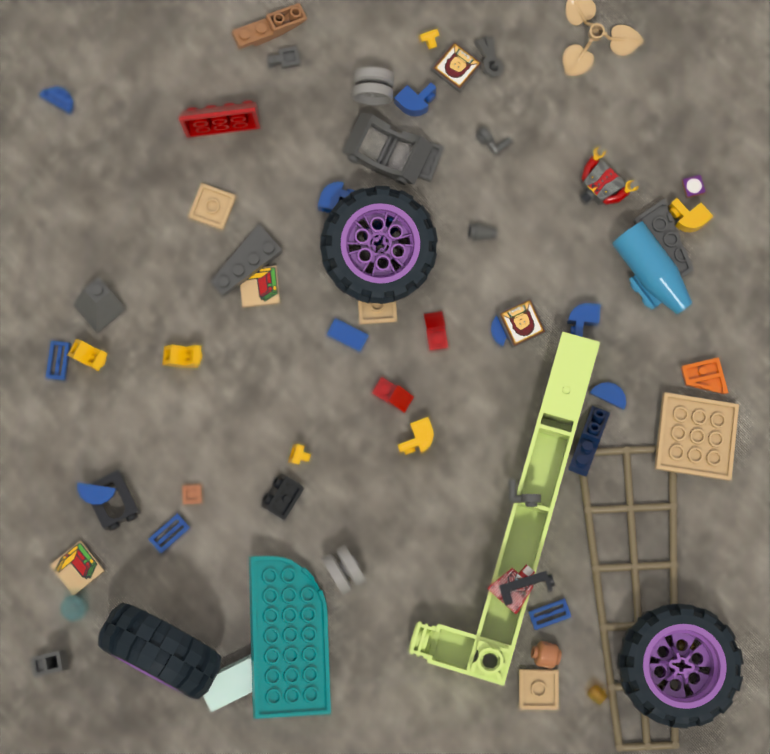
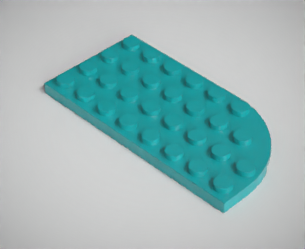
(287, 640)

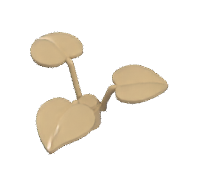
(579, 60)

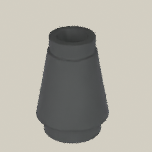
(481, 232)

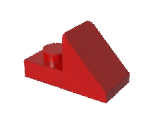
(436, 331)
(393, 395)

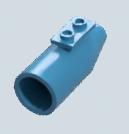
(654, 271)

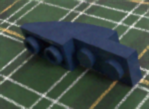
(589, 441)

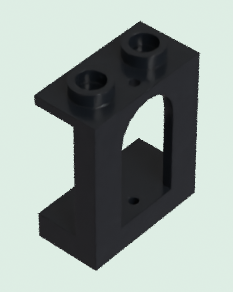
(131, 509)

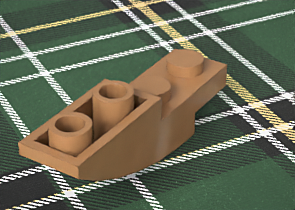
(271, 27)

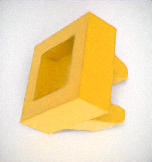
(429, 38)
(298, 455)

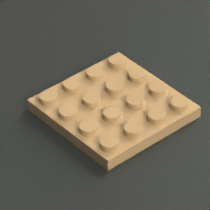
(696, 436)

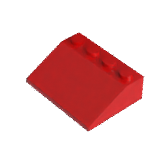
(220, 119)

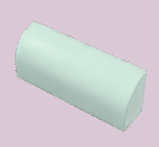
(230, 684)

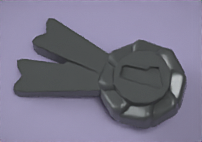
(490, 64)

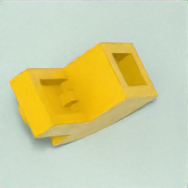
(692, 220)
(87, 355)
(182, 356)
(423, 437)

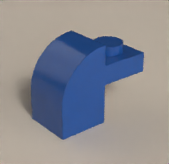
(415, 104)
(331, 196)
(584, 314)

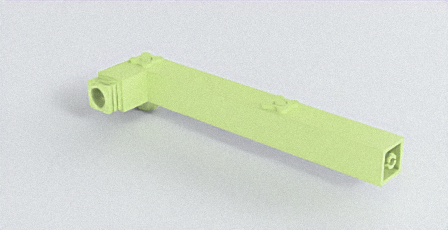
(492, 648)

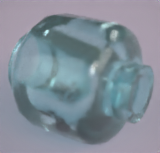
(80, 607)

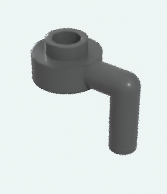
(486, 138)
(529, 499)

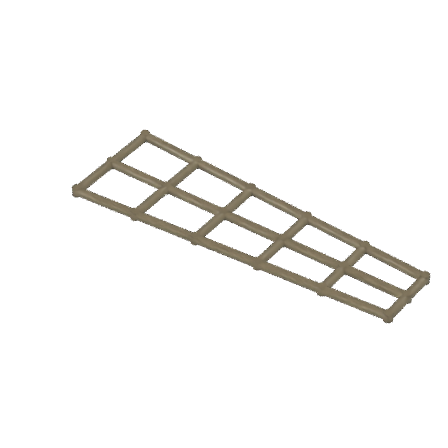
(634, 567)

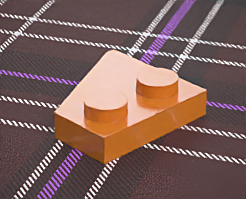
(705, 375)

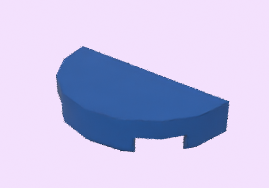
(58, 97)
(498, 332)
(610, 393)
(95, 494)

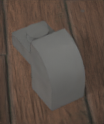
(50, 663)

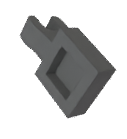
(287, 58)

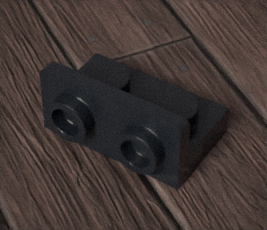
(282, 496)

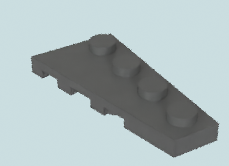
(662, 227)
(248, 259)

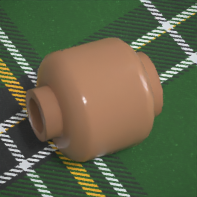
(546, 654)

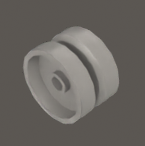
(373, 86)
(344, 569)

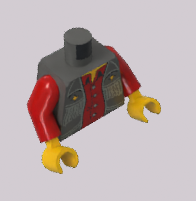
(602, 182)

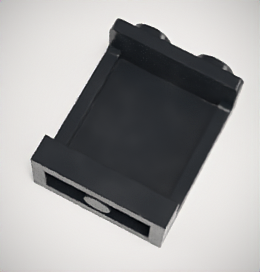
(506, 588)

